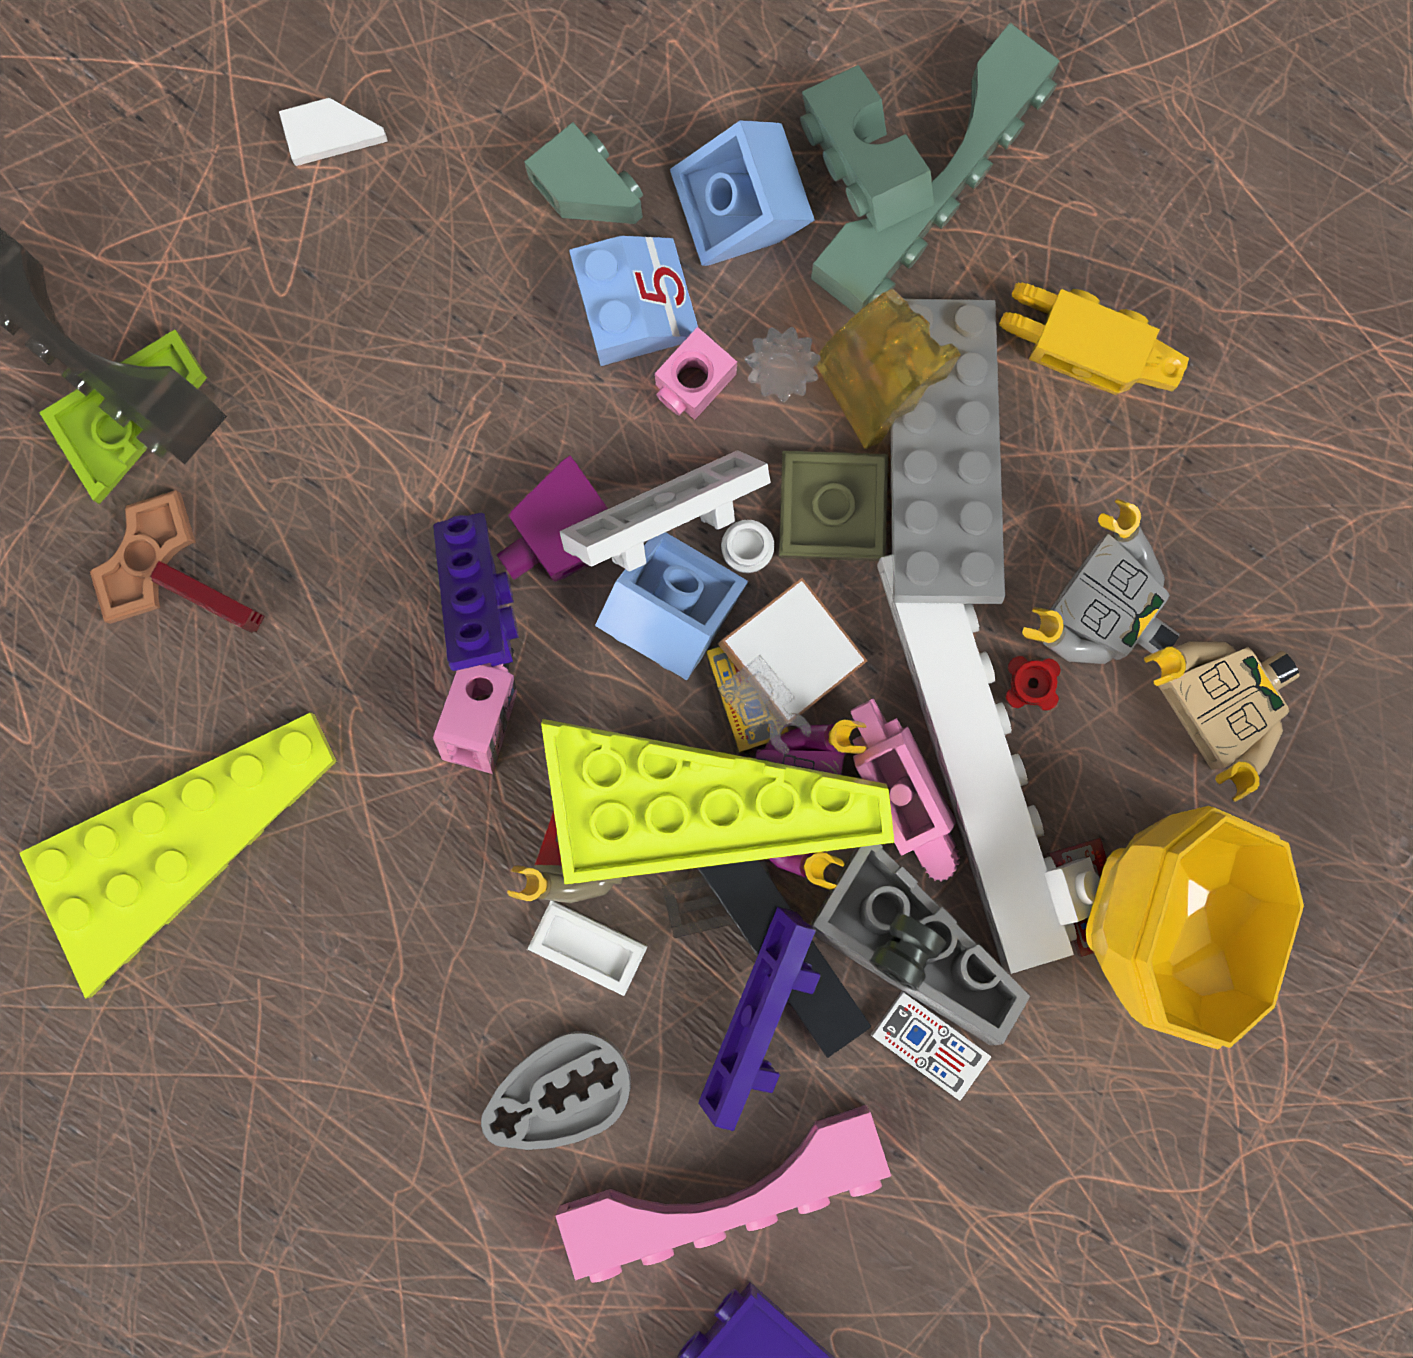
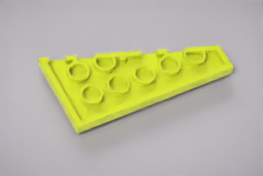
(666, 806)
(146, 859)

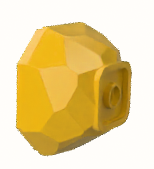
(1197, 924)

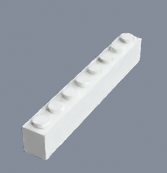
(981, 778)

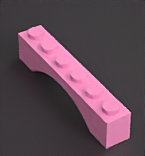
(618, 1229)

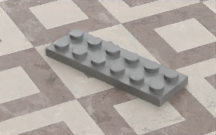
(950, 469)

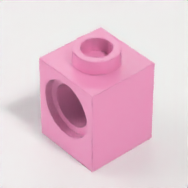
(701, 353)

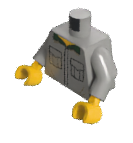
(1109, 599)

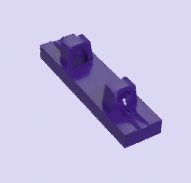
(741, 1056)

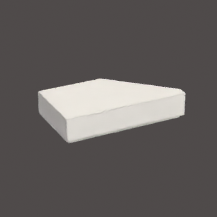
(327, 130)

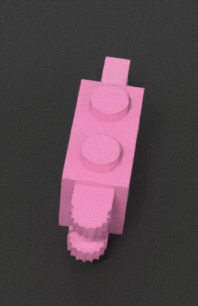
(917, 804)

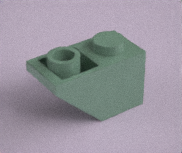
(580, 182)

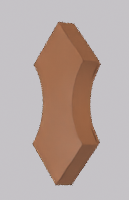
(154, 532)

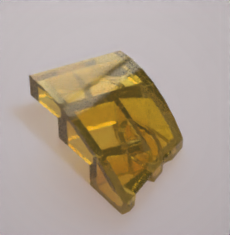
(883, 365)

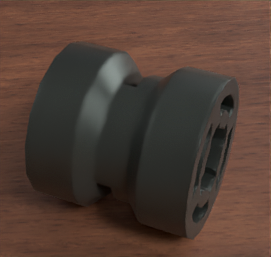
(907, 952)

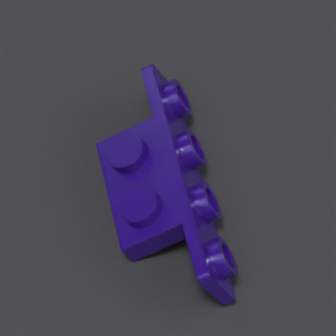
(473, 595)

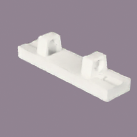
(702, 492)

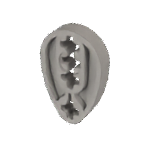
(581, 1117)

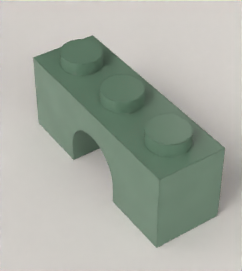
(883, 179)

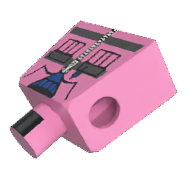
(471, 729)

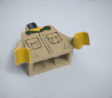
(1227, 704)

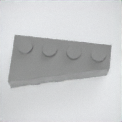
(959, 983)

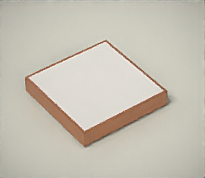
(798, 643)

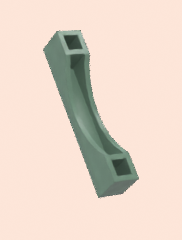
(1003, 87)

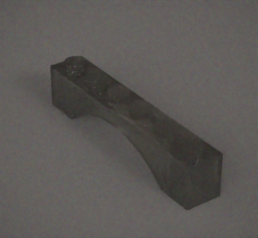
(157, 398)

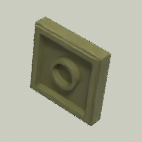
(833, 505)

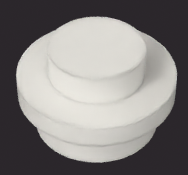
(747, 546)

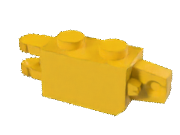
(1094, 341)

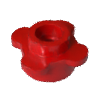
(1046, 675)

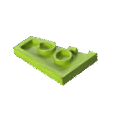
(94, 441)

